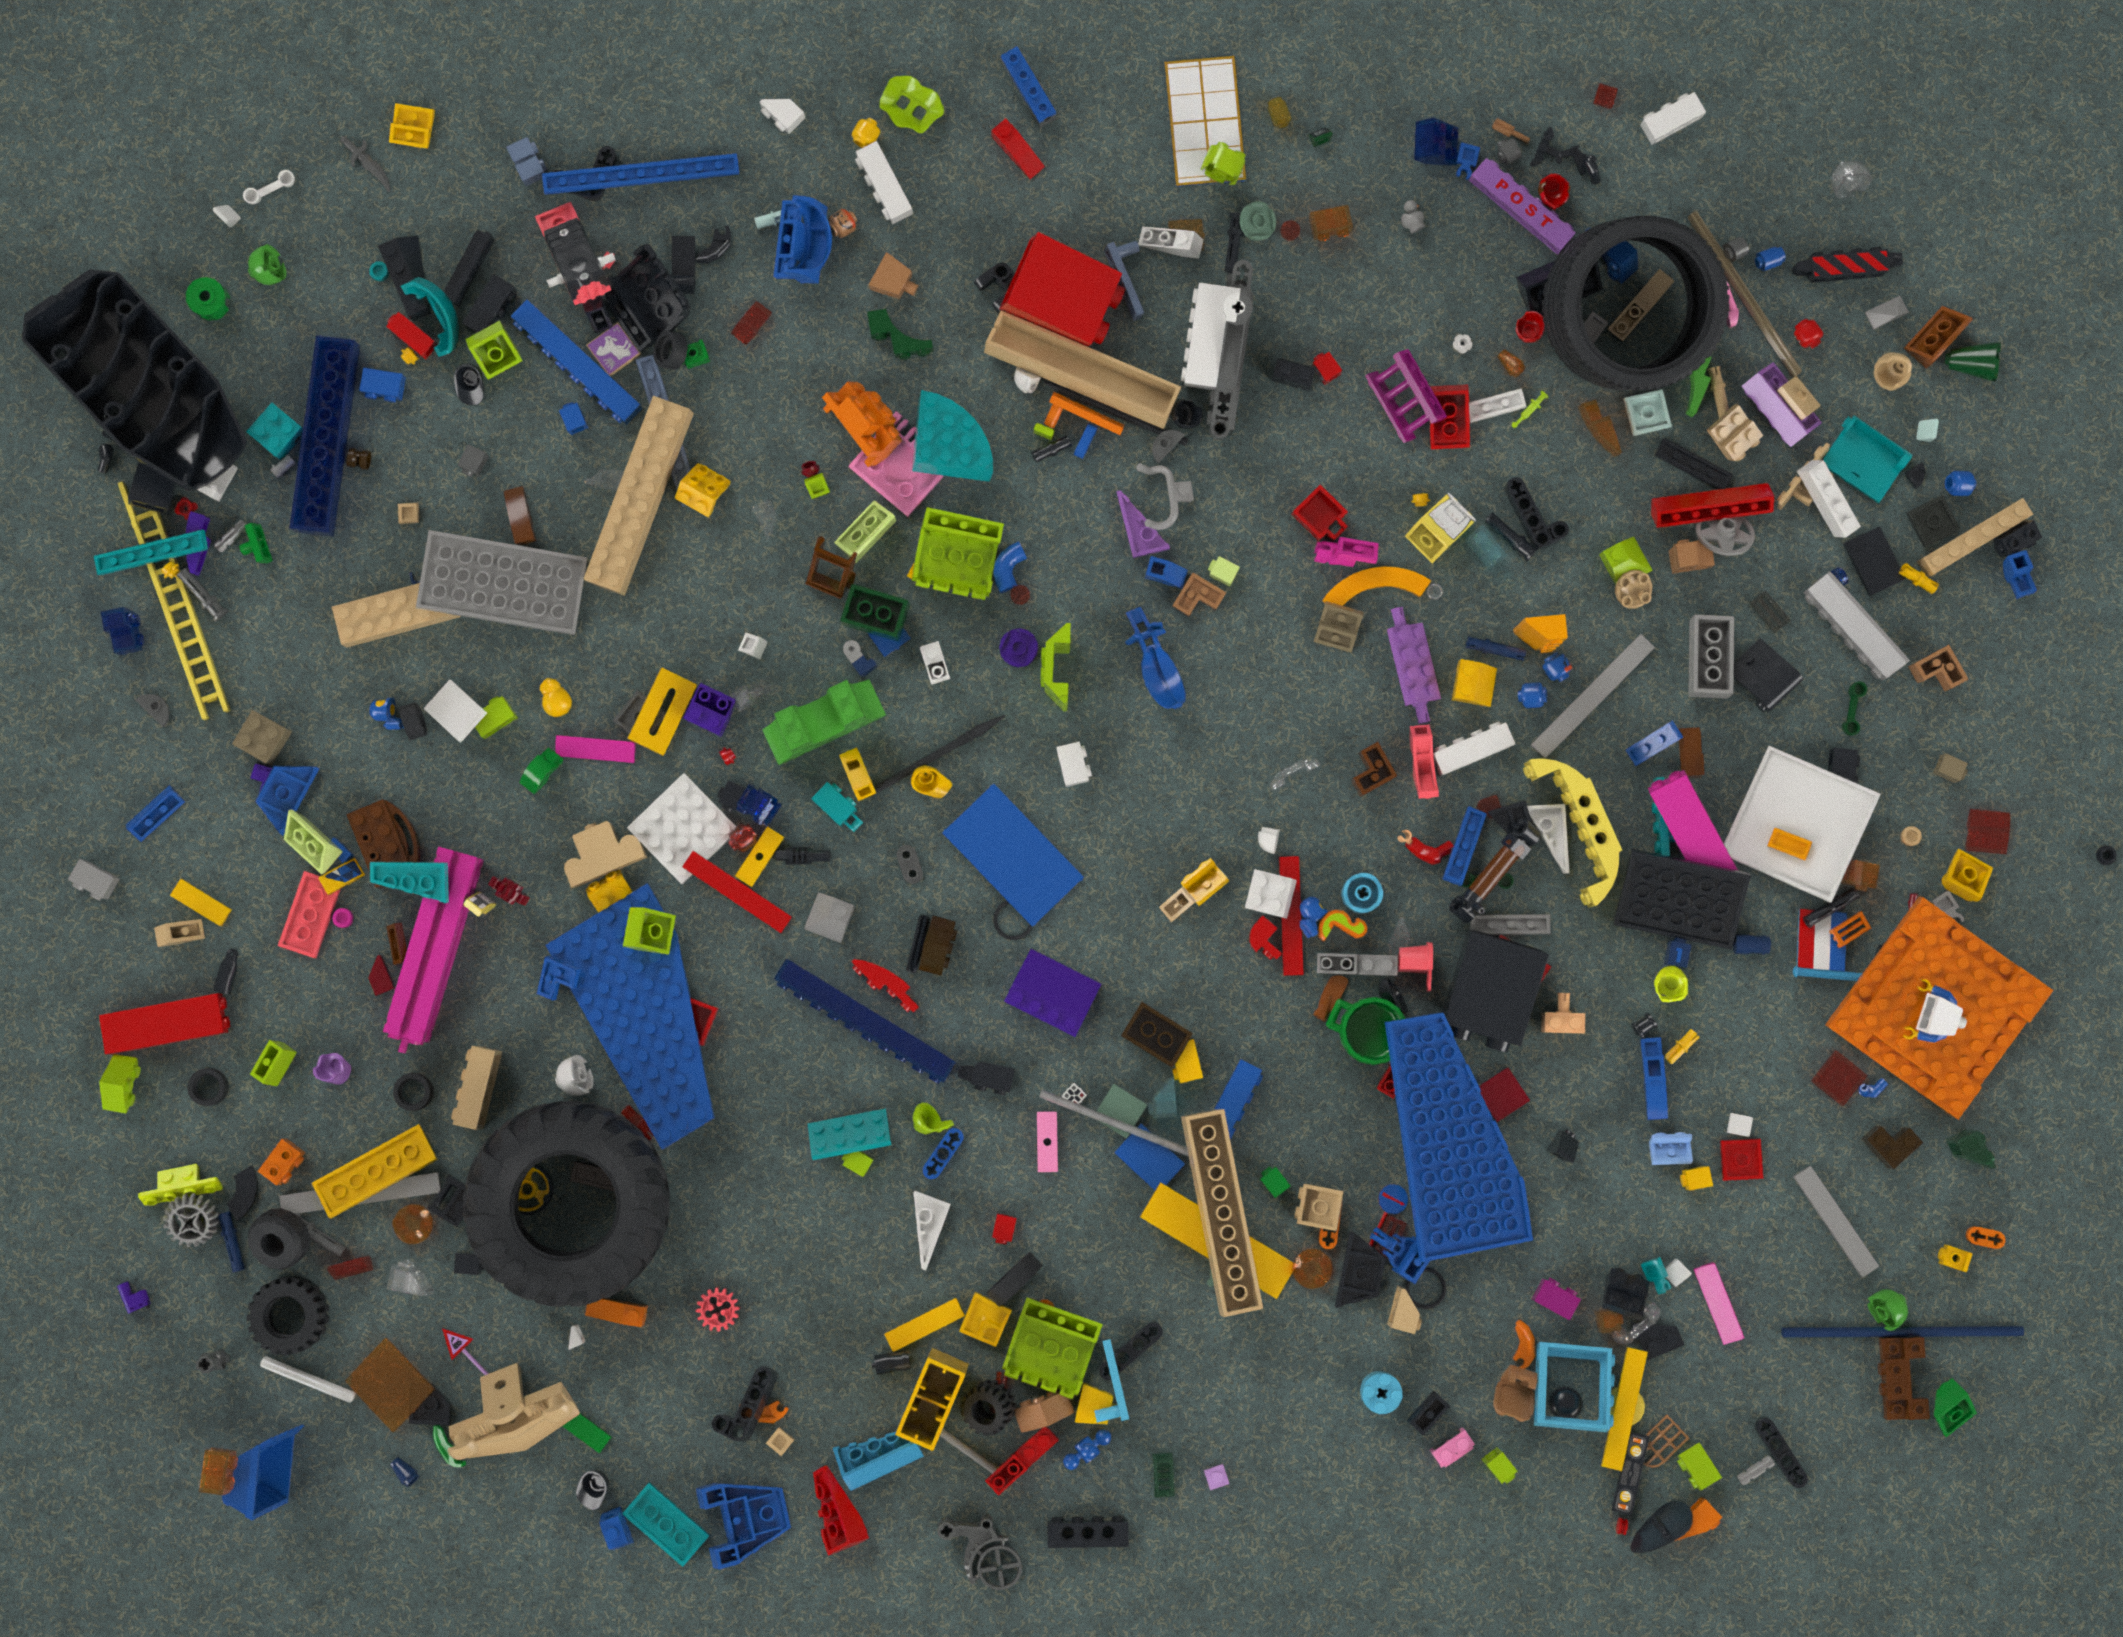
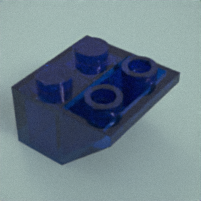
(1436, 142)

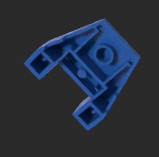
(749, 1516)

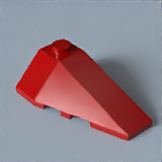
(841, 1520)

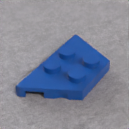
(284, 792)

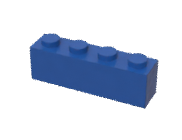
(1238, 1093)

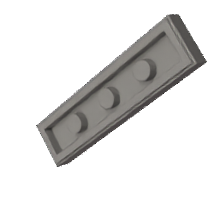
(1512, 924)

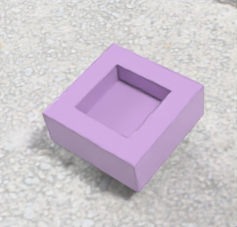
(1216, 1477)

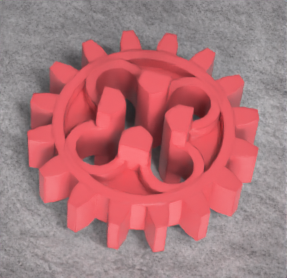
(707, 1305)

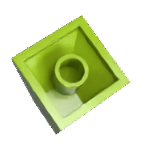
(1624, 558)

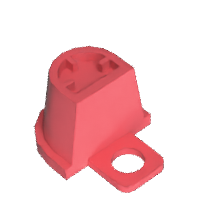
(1417, 960)

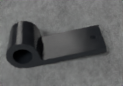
(684, 263)

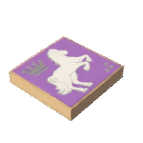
(613, 349)

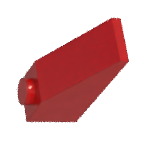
(1017, 148)

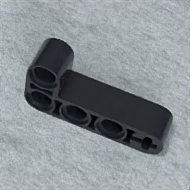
(1533, 512)
(748, 1402)

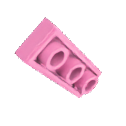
(1047, 1154)

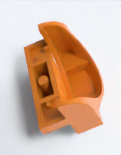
(862, 416)

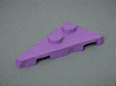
(1142, 539)

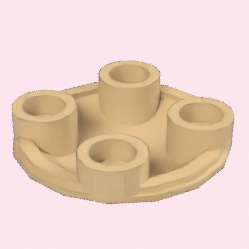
(1633, 589)

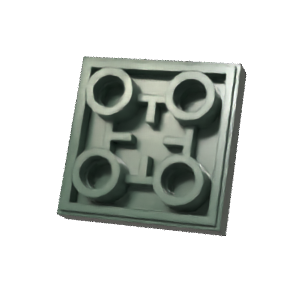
(1122, 1107)

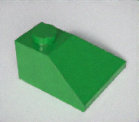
(1952, 1407)

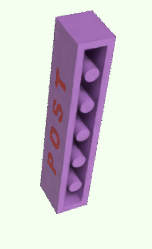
(1522, 206)

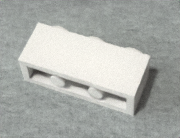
(1672, 117)

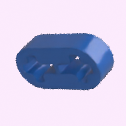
(1086, 440)

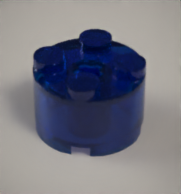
(758, 804)

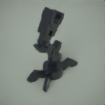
(1544, 147)

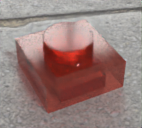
(1605, 96)

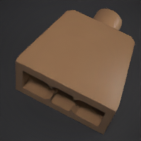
(892, 278)

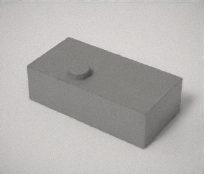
(1711, 656)

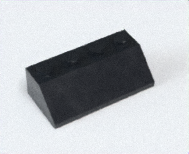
(1532, 285)

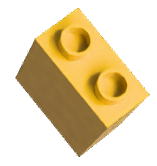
(932, 1399)

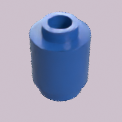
(1770, 258)

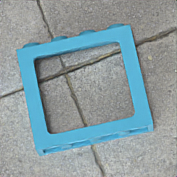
(1606, 1381)

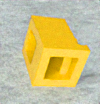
(1963, 1258)

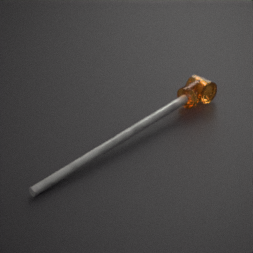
(1114, 1122)

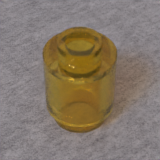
(1279, 112)

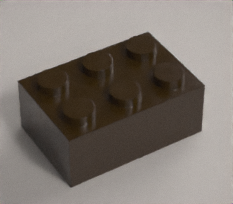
(1156, 1034)

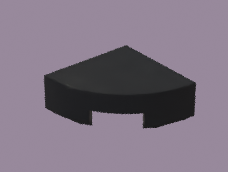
(1916, 475)

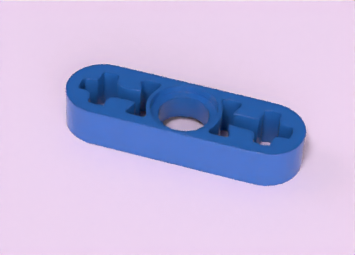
(956, 1144)

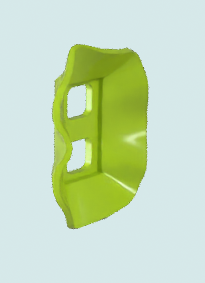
(918, 95)

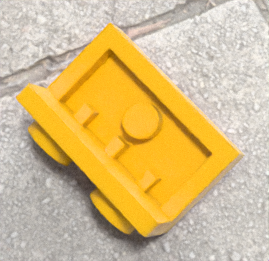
(1204, 881)
(608, 890)

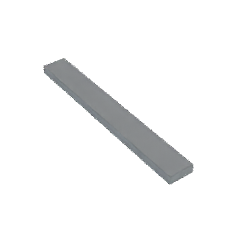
(1592, 696)
(404, 1188)

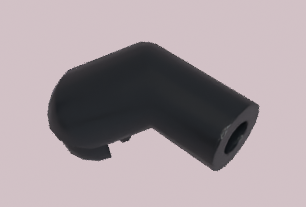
(1592, 169)
(105, 454)

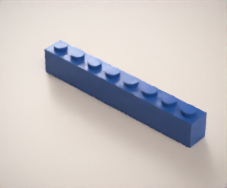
(579, 364)

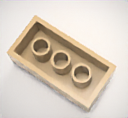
(476, 1087)

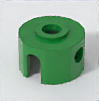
(214, 307)

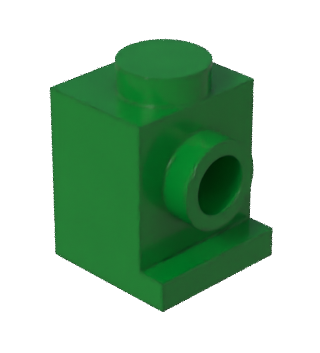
(701, 355)

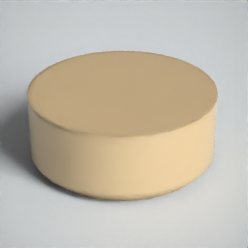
(1910, 836)

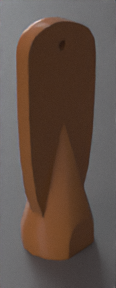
(1331, 992)

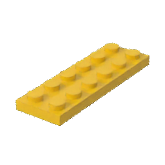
(374, 1171)

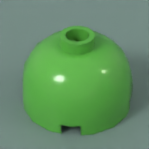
(265, 266)
(1889, 1308)

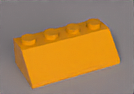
(1543, 632)

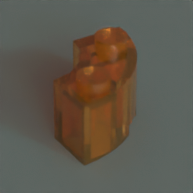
(1861, 875)

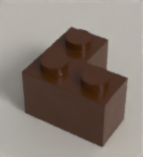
(1378, 770)

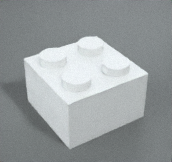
(1270, 893)

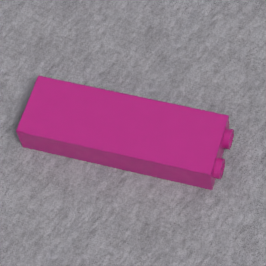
(1689, 821)

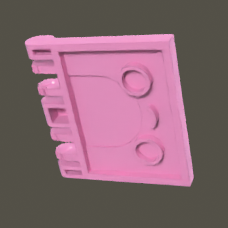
(894, 475)

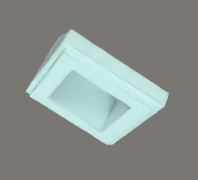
(1927, 430)

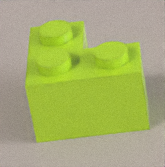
(117, 1083)

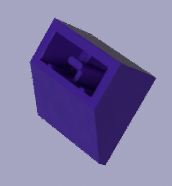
(710, 710)

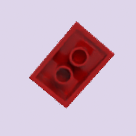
(1455, 428)

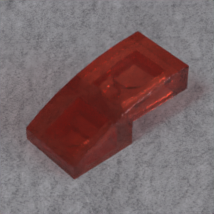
(751, 322)

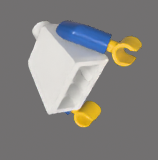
(1938, 1016)

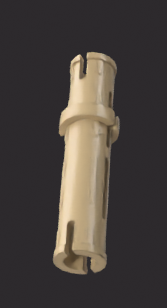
(1717, 387)

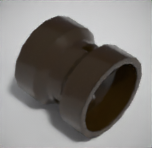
(358, 458)

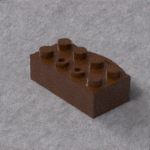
(384, 834)

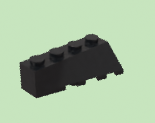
(405, 264)

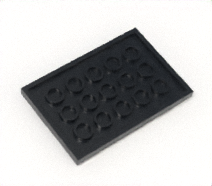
(1681, 899)

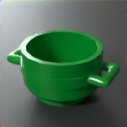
(1364, 1029)

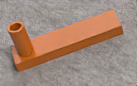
(1061, 402)

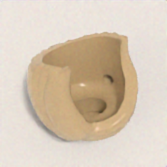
(1892, 370)

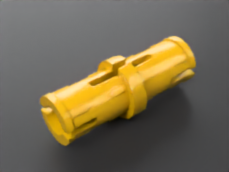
(1918, 578)

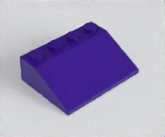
(1052, 992)

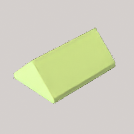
(866, 530)
(310, 842)

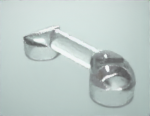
(1308, 764)
(1652, 1313)

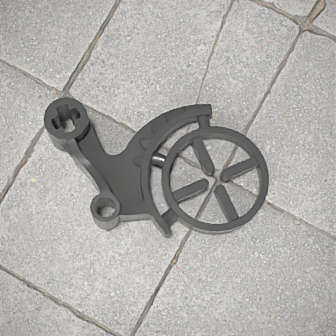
(980, 1535)

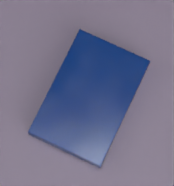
(1149, 1159)

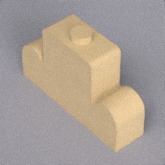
(601, 853)

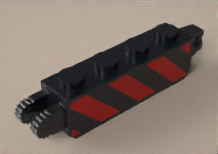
(1847, 265)

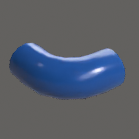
(1004, 567)

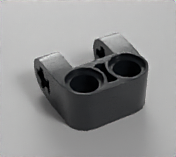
(991, 276)

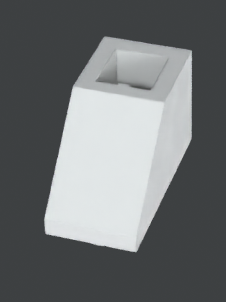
(784, 112)
(934, 662)

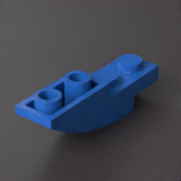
(1654, 1078)

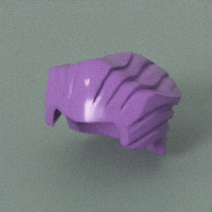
(332, 1068)

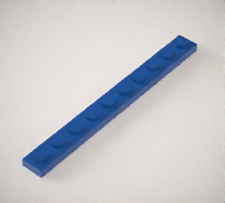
(640, 174)

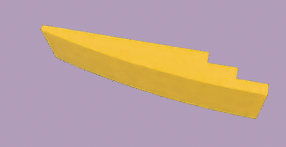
(1182, 1220)

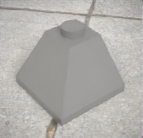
(829, 917)

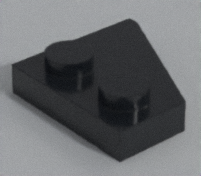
(1510, 815)
(1659, 1339)

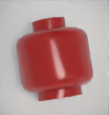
(1808, 333)

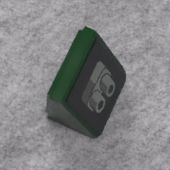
(1320, 136)

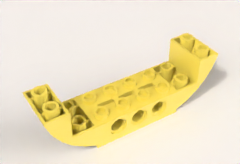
(1576, 787)

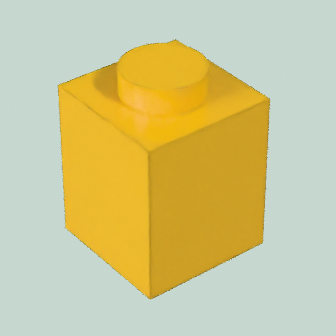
(1696, 1178)

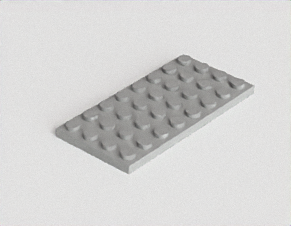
(501, 582)

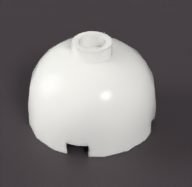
(573, 1077)

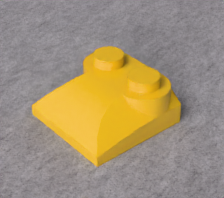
(1967, 876)

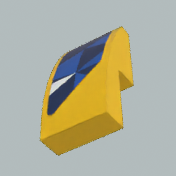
(341, 876)

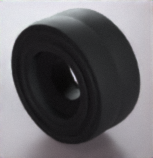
(413, 721)

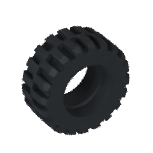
(261, 1318)

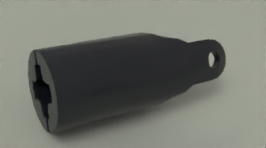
(226, 973)

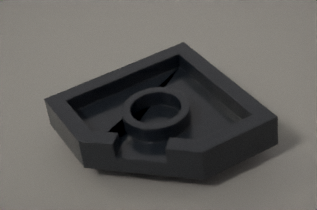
(433, 1410)

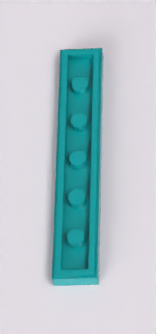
(151, 552)

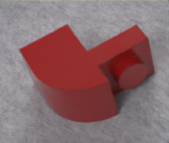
(1258, 937)

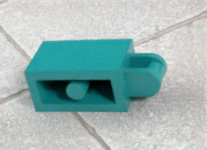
(837, 806)

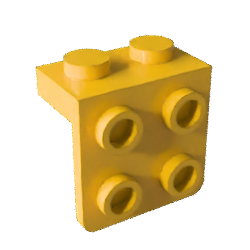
(701, 489)

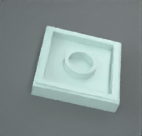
(1647, 412)

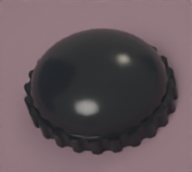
(1565, 1402)

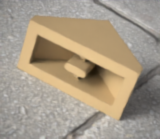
(1177, 904)

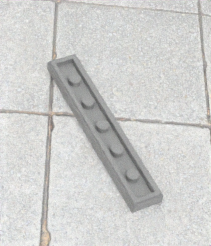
(1836, 1221)

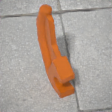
(1526, 1348)
(770, 1413)

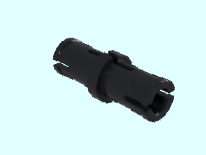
(1051, 448)

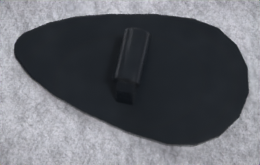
(1663, 1527)

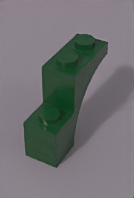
(903, 345)

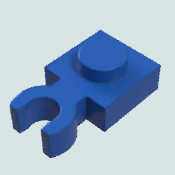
(1467, 158)

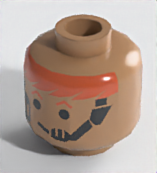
(842, 223)

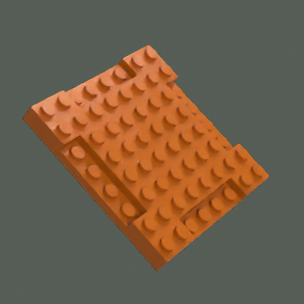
(1987, 986)

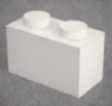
(1072, 764)

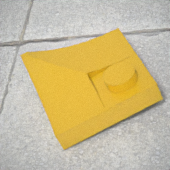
(985, 1319)

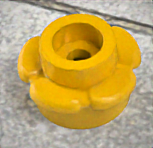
(409, 356)
(1420, 499)
(170, 570)

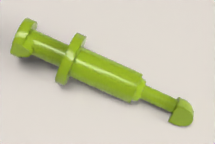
(1531, 408)

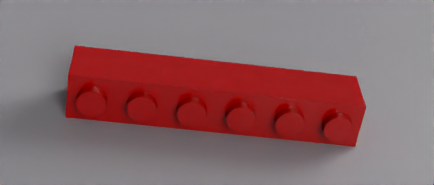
(1712, 505)

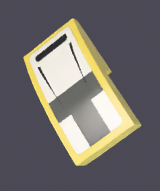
(479, 904)

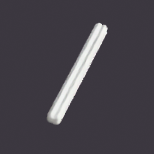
(307, 1379)

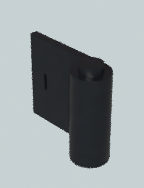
(1767, 676)

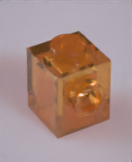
(1608, 1321)

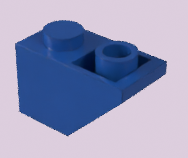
(1166, 572)

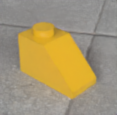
(1187, 1065)

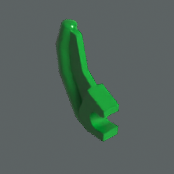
(442, 1446)

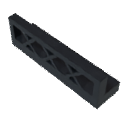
(468, 267)

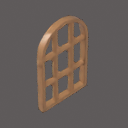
(1669, 1442)

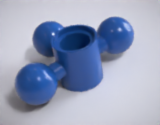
(1087, 1449)

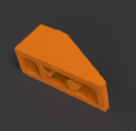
(618, 1312)
(1704, 1518)

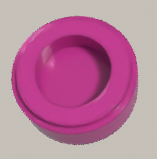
(343, 918)

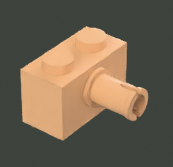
(1563, 1020)

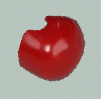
(1530, 327)

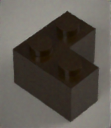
(938, 945)
(1894, 1149)

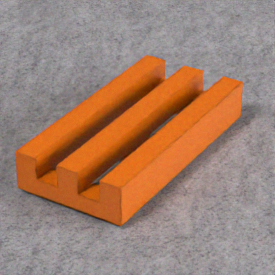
(1838, 936)

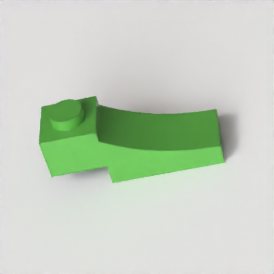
(1699, 384)

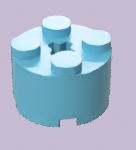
(1371, 887)
(1369, 1392)

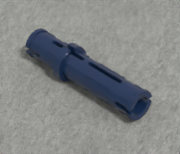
(1487, 646)
(231, 1241)

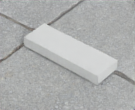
(1496, 405)

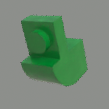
(539, 770)

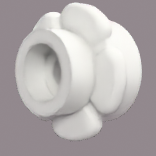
(1462, 348)

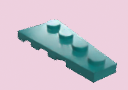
(420, 878)

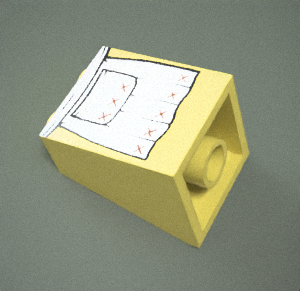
(1440, 527)

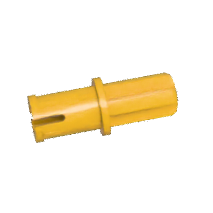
(1681, 1046)

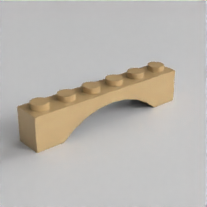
(1975, 537)

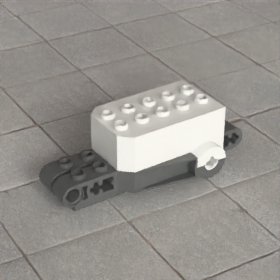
(1219, 344)

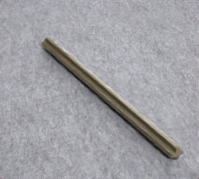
(1746, 297)

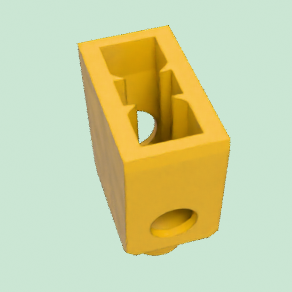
(1091, 1400)

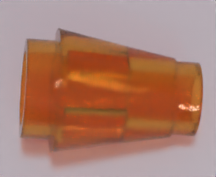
(1511, 363)

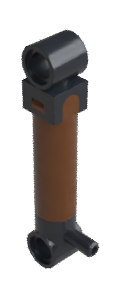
(1514, 847)

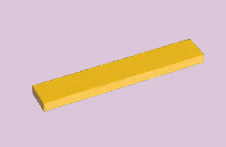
(1624, 1408)

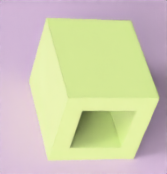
(1223, 571)

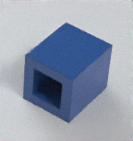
(573, 418)

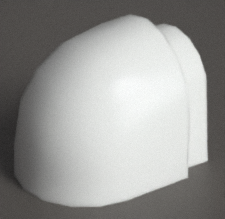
(1025, 380)
(1268, 839)

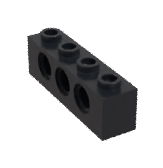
(1079, 1540)

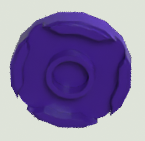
(1013, 649)

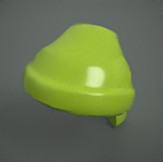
(927, 1120)

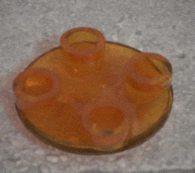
(413, 1224)
(1312, 1268)

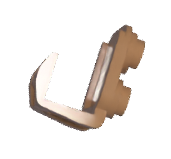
(1513, 1396)

